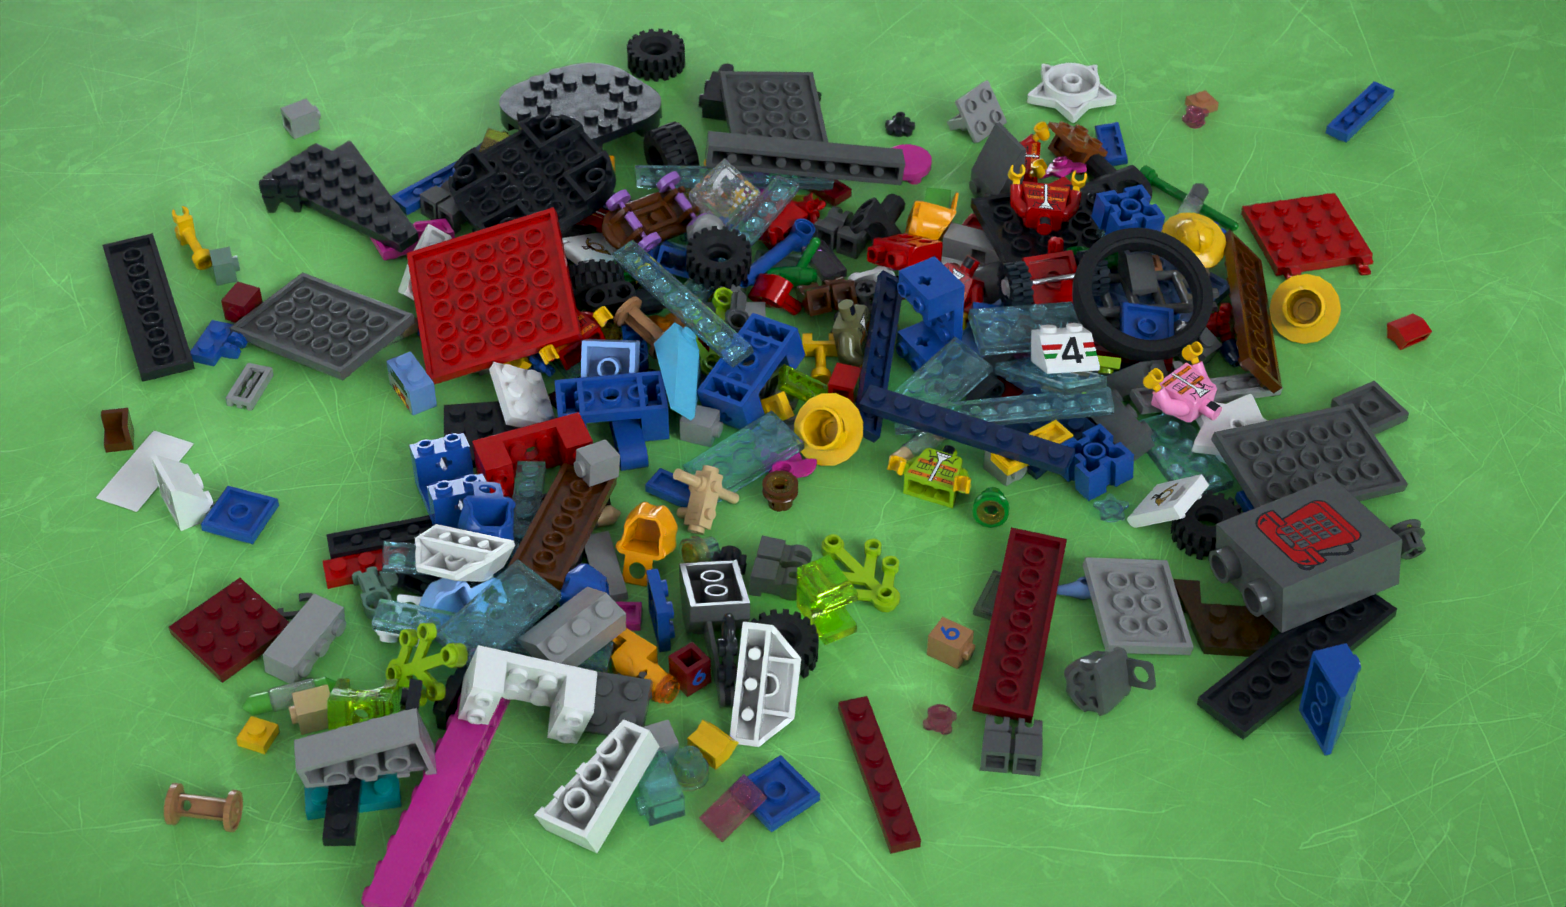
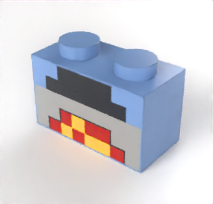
(411, 383)

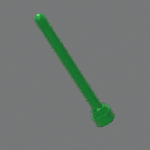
(1154, 181)

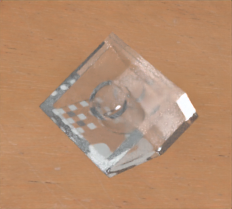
(724, 194)

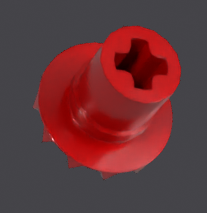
(1222, 323)

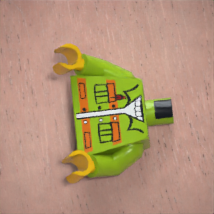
(933, 475)

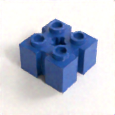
(1126, 210)
(1098, 462)

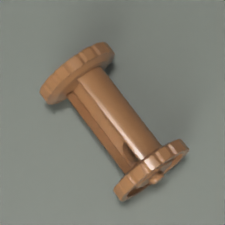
(631, 314)
(203, 807)

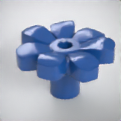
(539, 365)

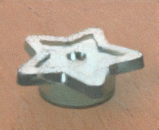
(1114, 514)

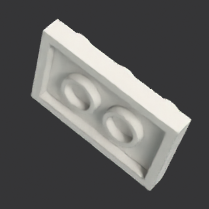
(521, 395)

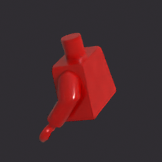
(783, 223)

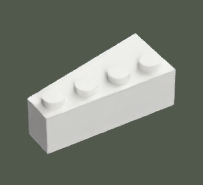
(601, 788)

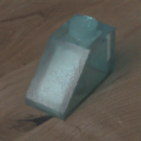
(660, 792)

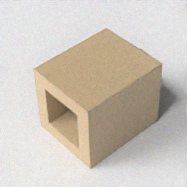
(310, 709)

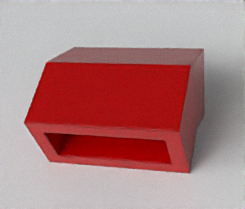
(1408, 331)

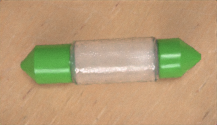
(281, 697)

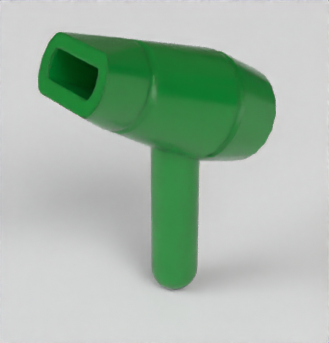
(800, 273)

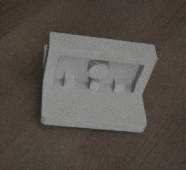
(978, 112)

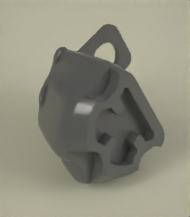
(1104, 679)

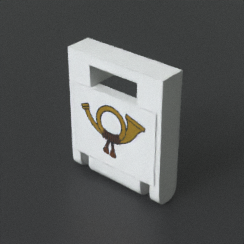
(588, 247)
(1168, 501)

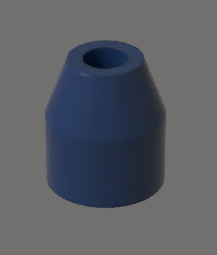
(1230, 352)

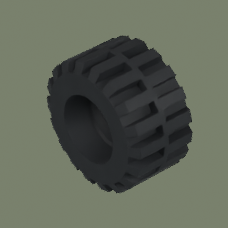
(670, 146)

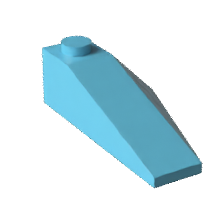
(680, 368)

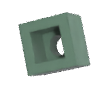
(224, 265)

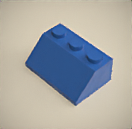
(1329, 693)

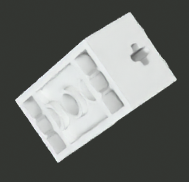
(513, 676)

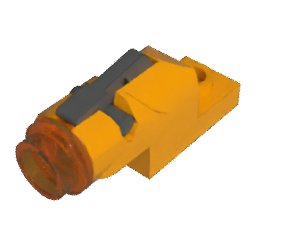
(639, 659)

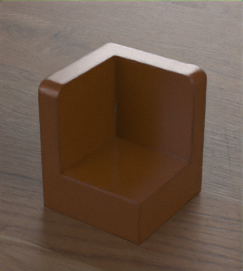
(117, 430)

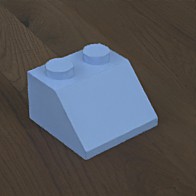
(609, 357)

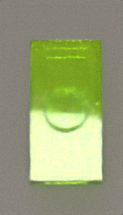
(799, 384)

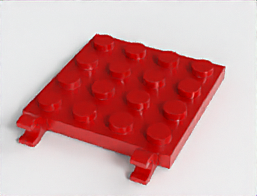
(1307, 235)

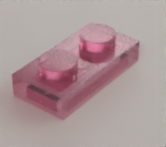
(733, 807)

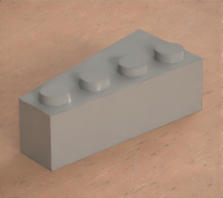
(365, 750)

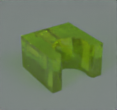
(823, 597)
(375, 702)

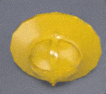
(1199, 235)
(1305, 308)
(829, 428)

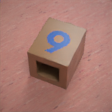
(950, 643)

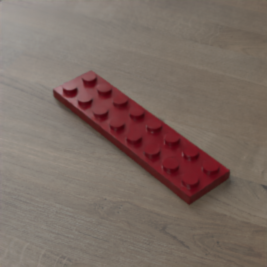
(1020, 625)

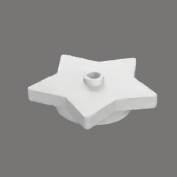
(1071, 90)
(1233, 414)

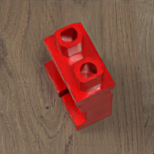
(903, 250)

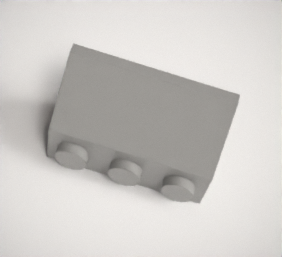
(576, 629)

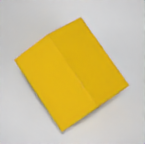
(712, 743)

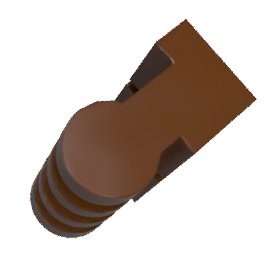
(824, 298)

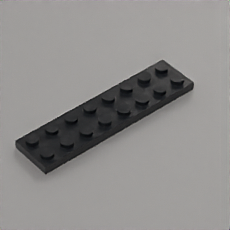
(148, 307)
(1280, 667)

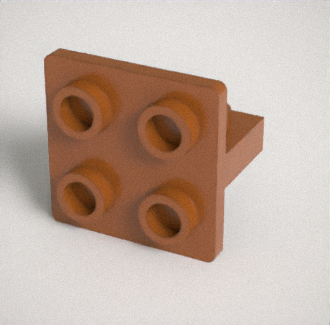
(1074, 143)

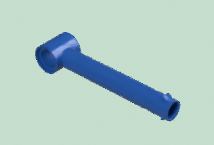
(798, 237)

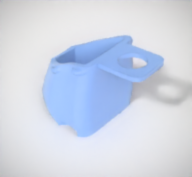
(450, 594)

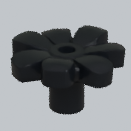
(899, 125)

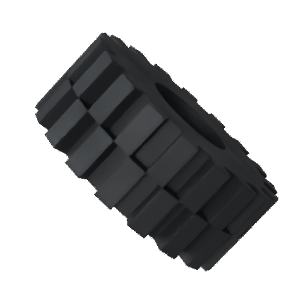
(656, 55)
(718, 244)
(591, 274)
(1199, 537)
(798, 633)

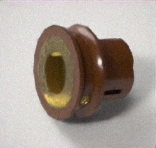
(780, 490)

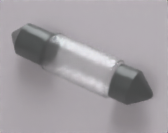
(1194, 200)

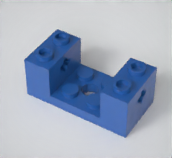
(940, 301)
(737, 388)
(637, 394)
(444, 476)

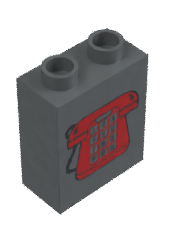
(1306, 555)

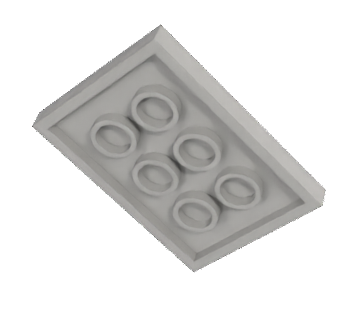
(1137, 606)

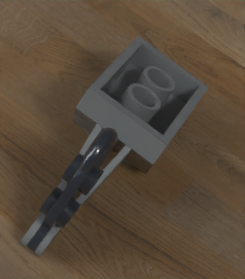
(716, 601)

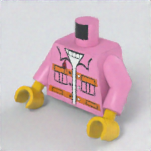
(1185, 391)

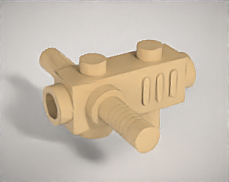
(705, 491)

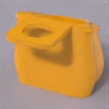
(930, 219)
(646, 537)

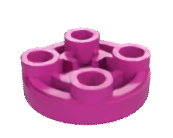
(917, 163)

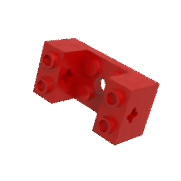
(553, 442)

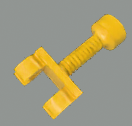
(186, 235)
(820, 350)

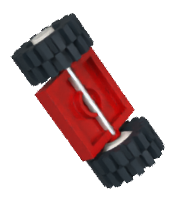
(1046, 279)

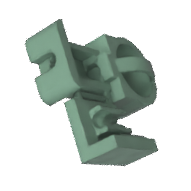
(374, 587)

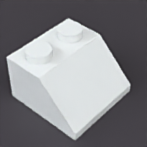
(182, 492)

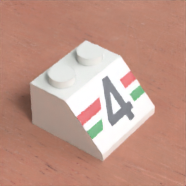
(1063, 349)

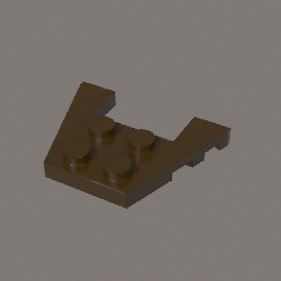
(1222, 628)

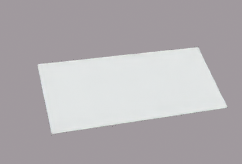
(137, 477)

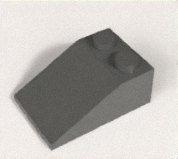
(997, 156)

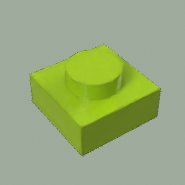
(1108, 364)

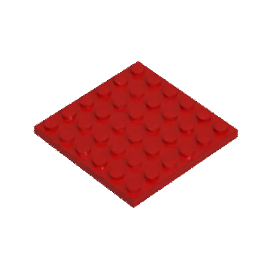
(493, 296)

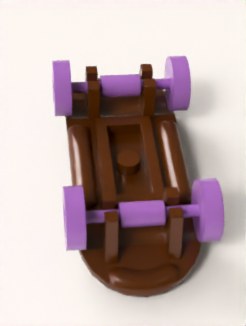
(649, 218)

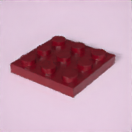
(229, 629)

